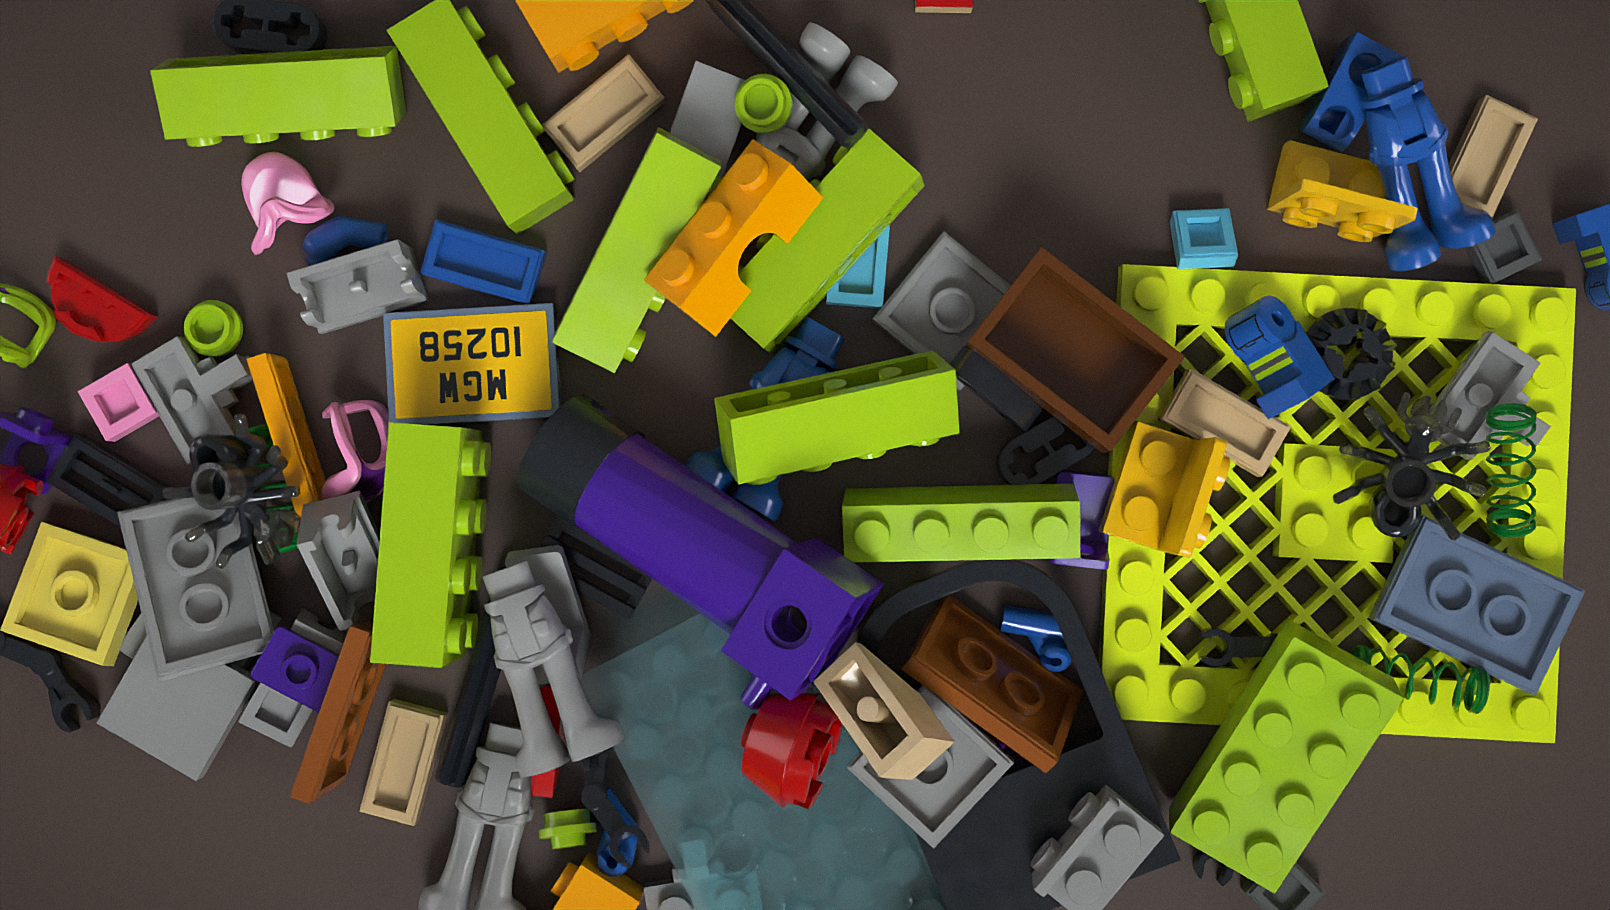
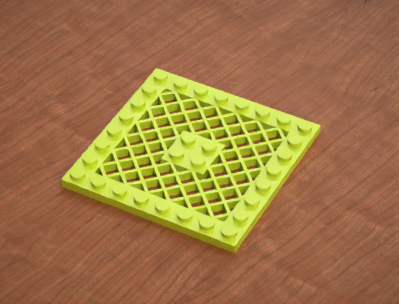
(1308, 475)

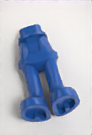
(1406, 131)
(804, 356)

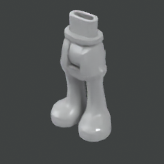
(860, 84)
(531, 635)
(492, 797)

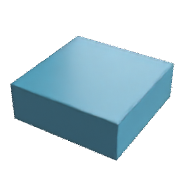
(1203, 238)

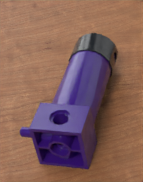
(700, 547)

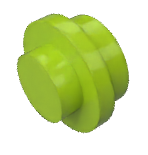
(763, 103)
(213, 328)
(567, 828)

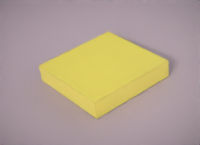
(74, 595)

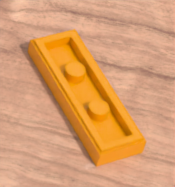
(288, 426)

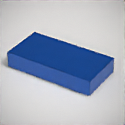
(483, 262)

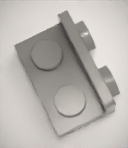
(1095, 853)

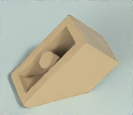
(883, 714)

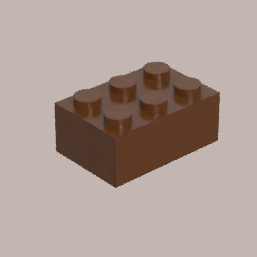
(1075, 351)

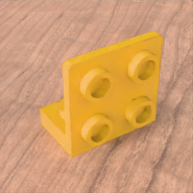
(1335, 191)
(1165, 490)

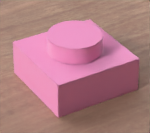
(118, 403)

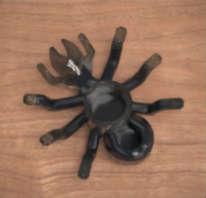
(1406, 478)
(229, 481)

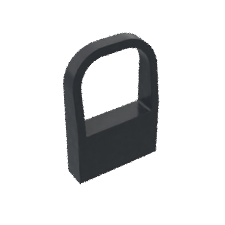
(991, 848)

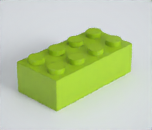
(429, 545)
(1283, 755)

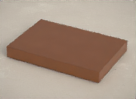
(994, 682)
(340, 717)

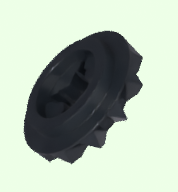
(1373, 341)

